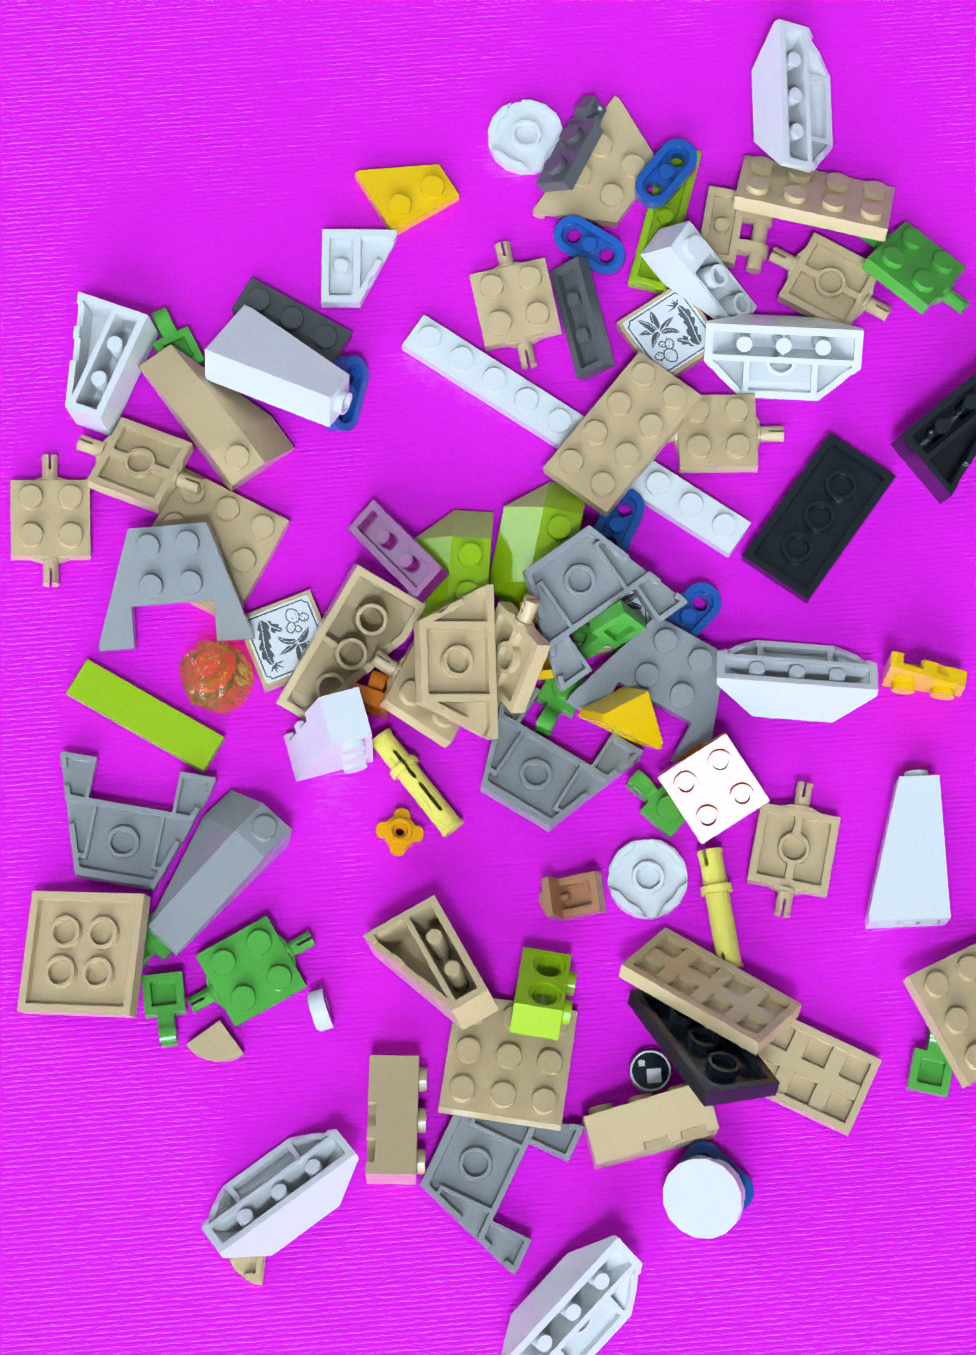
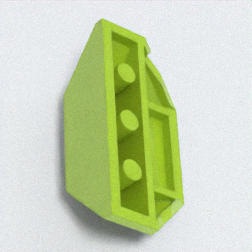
(529, 532)
(462, 547)

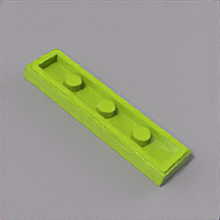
(673, 213)
(145, 716)

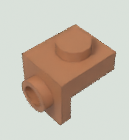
(572, 896)

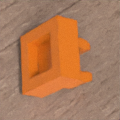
(373, 694)

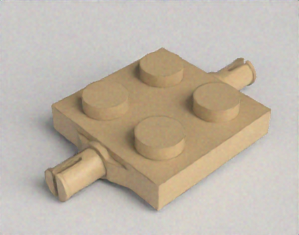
(828, 282)
(515, 304)
(723, 436)
(140, 465)
(50, 520)
(519, 653)
(401, 698)
(793, 850)

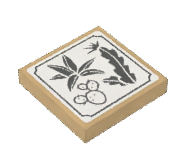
(667, 332)
(281, 637)

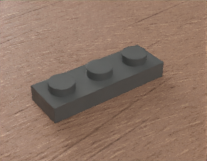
(582, 318)
(296, 319)

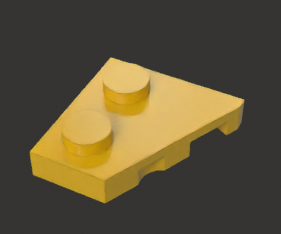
(407, 193)
(930, 677)

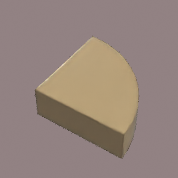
(215, 1045)
(250, 1268)

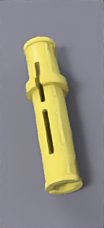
(416, 782)
(717, 894)

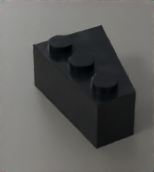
(942, 441)

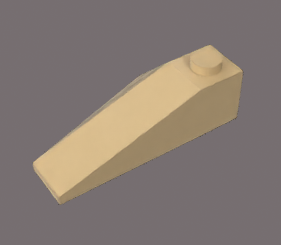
(223, 424)
(358, 622)

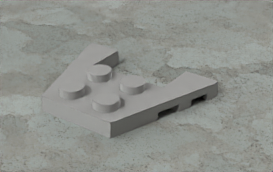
(172, 568)
(580, 583)
(675, 672)
(541, 777)
(123, 840)
(475, 1172)

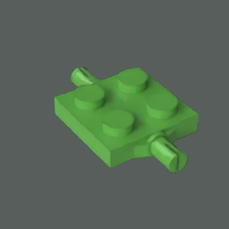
(916, 269)
(250, 971)

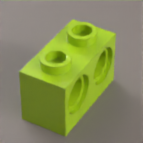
(541, 993)

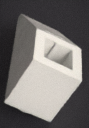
(695, 272)

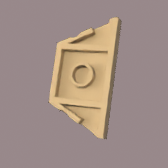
(609, 177)
(459, 662)

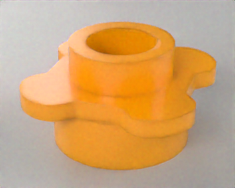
(399, 844)

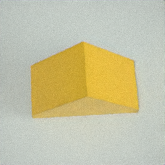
(626, 714)

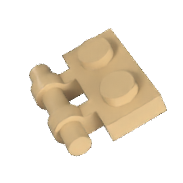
(723, 226)

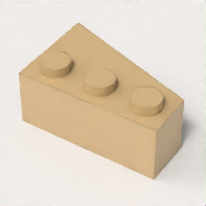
(433, 962)
(395, 1120)
(647, 1126)

